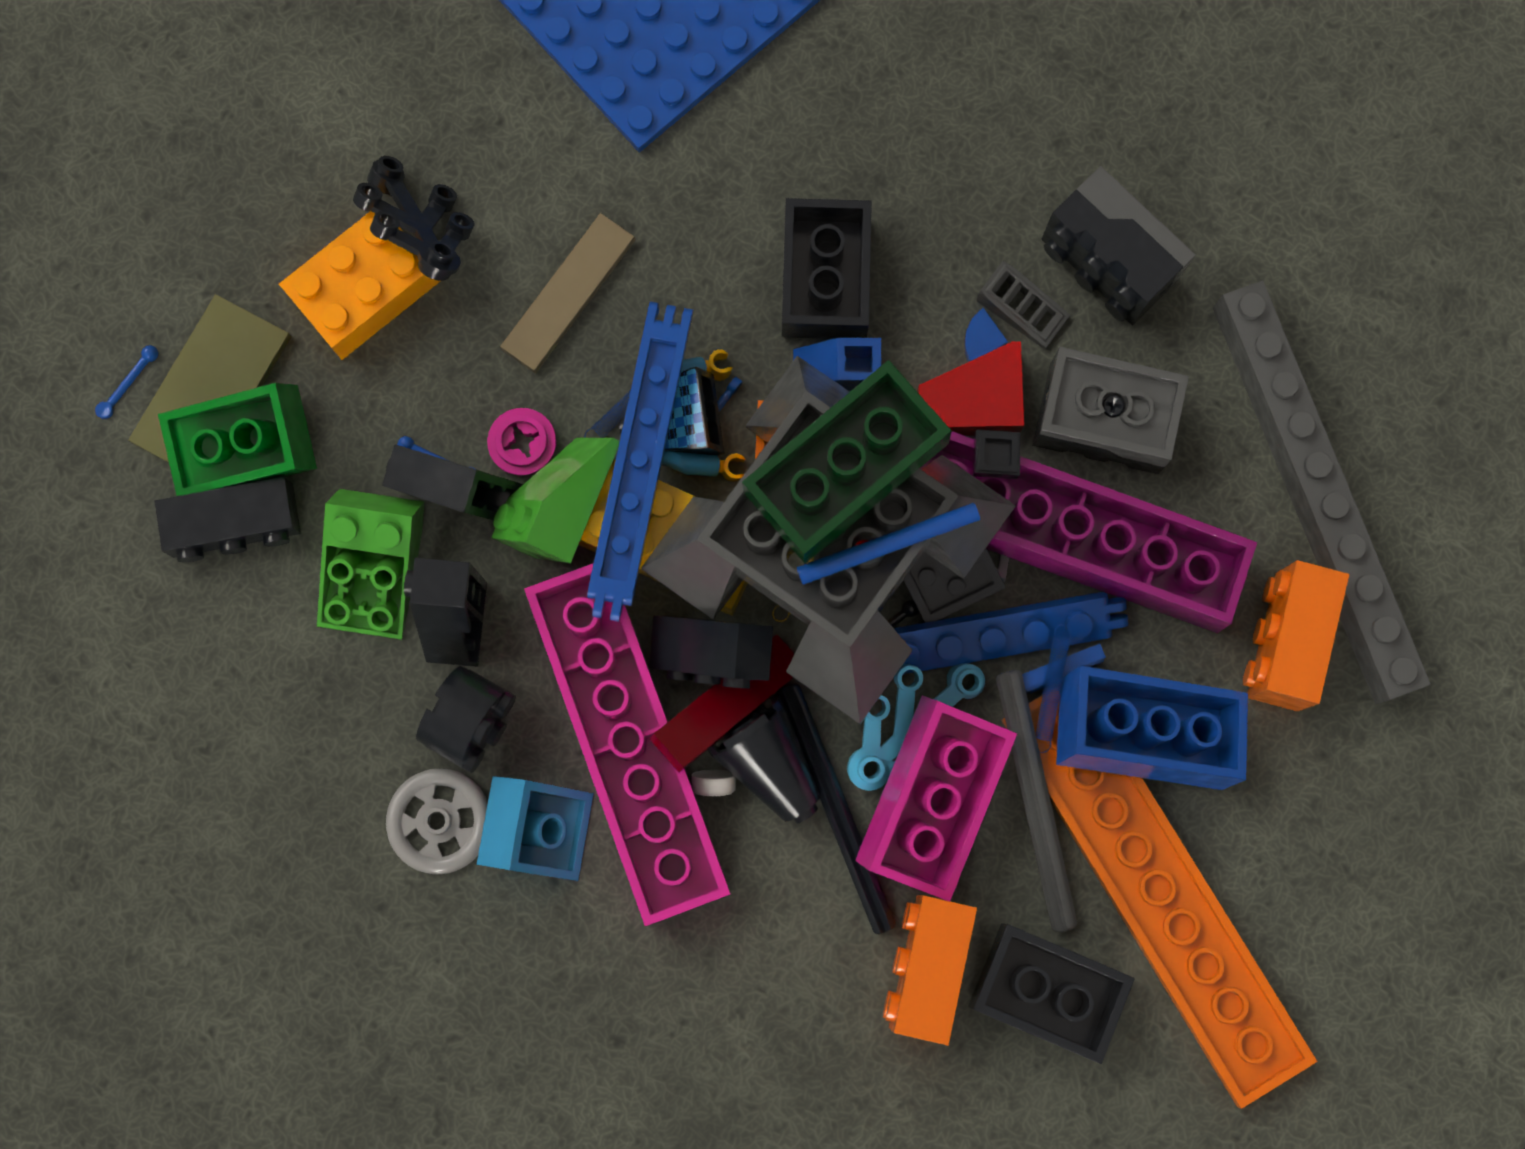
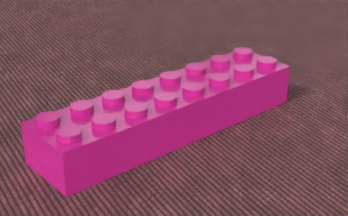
(614, 716)

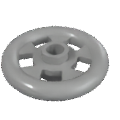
(400, 825)

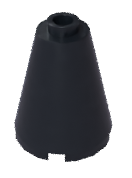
(770, 762)

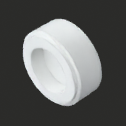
(713, 783)

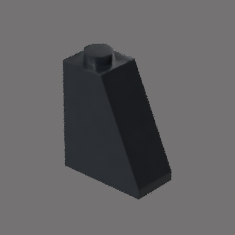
(447, 483)

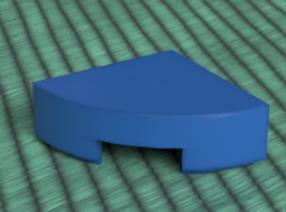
(982, 336)

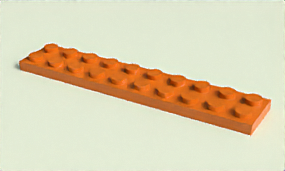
(1176, 923)

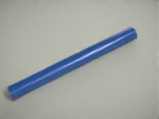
(888, 543)

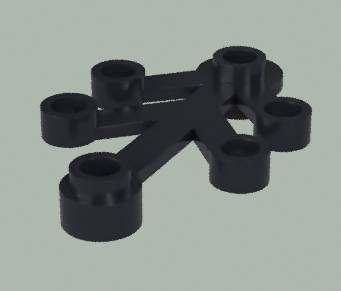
(435, 257)

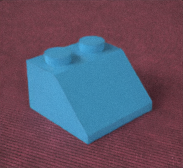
(535, 828)

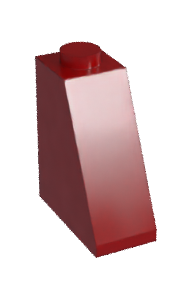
(980, 393)

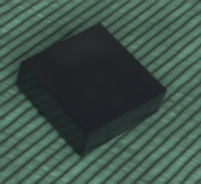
(996, 454)

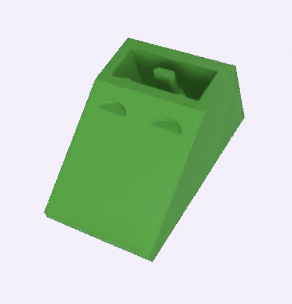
(365, 561)

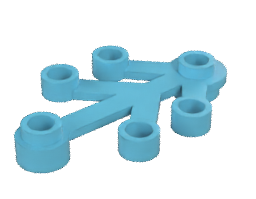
(904, 714)

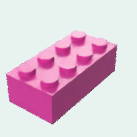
(935, 798)

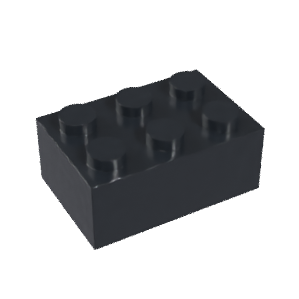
(826, 268)
(1051, 992)

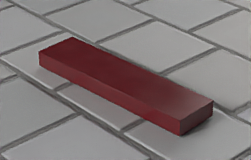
(719, 712)

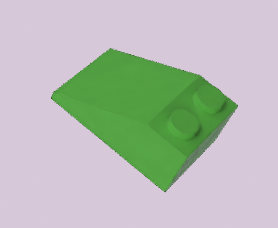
(555, 504)

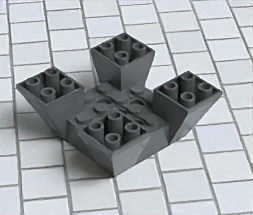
(848, 643)

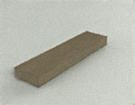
(567, 293)

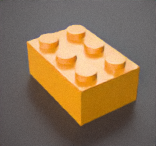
(356, 286)

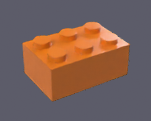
(1296, 636)
(930, 969)

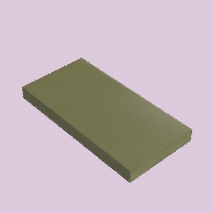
(222, 357)

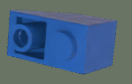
(843, 359)

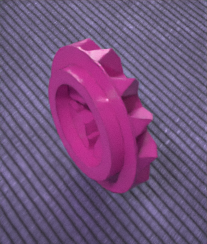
(530, 424)

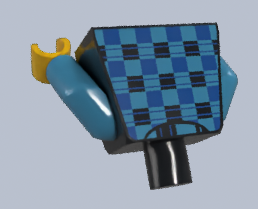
(695, 423)

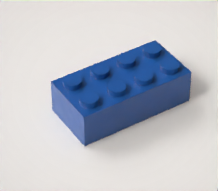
(1152, 728)

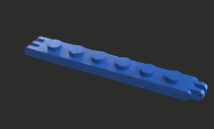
(639, 460)
(1012, 630)

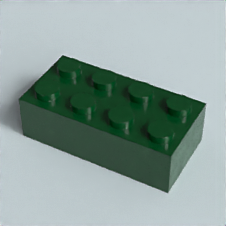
(846, 461)

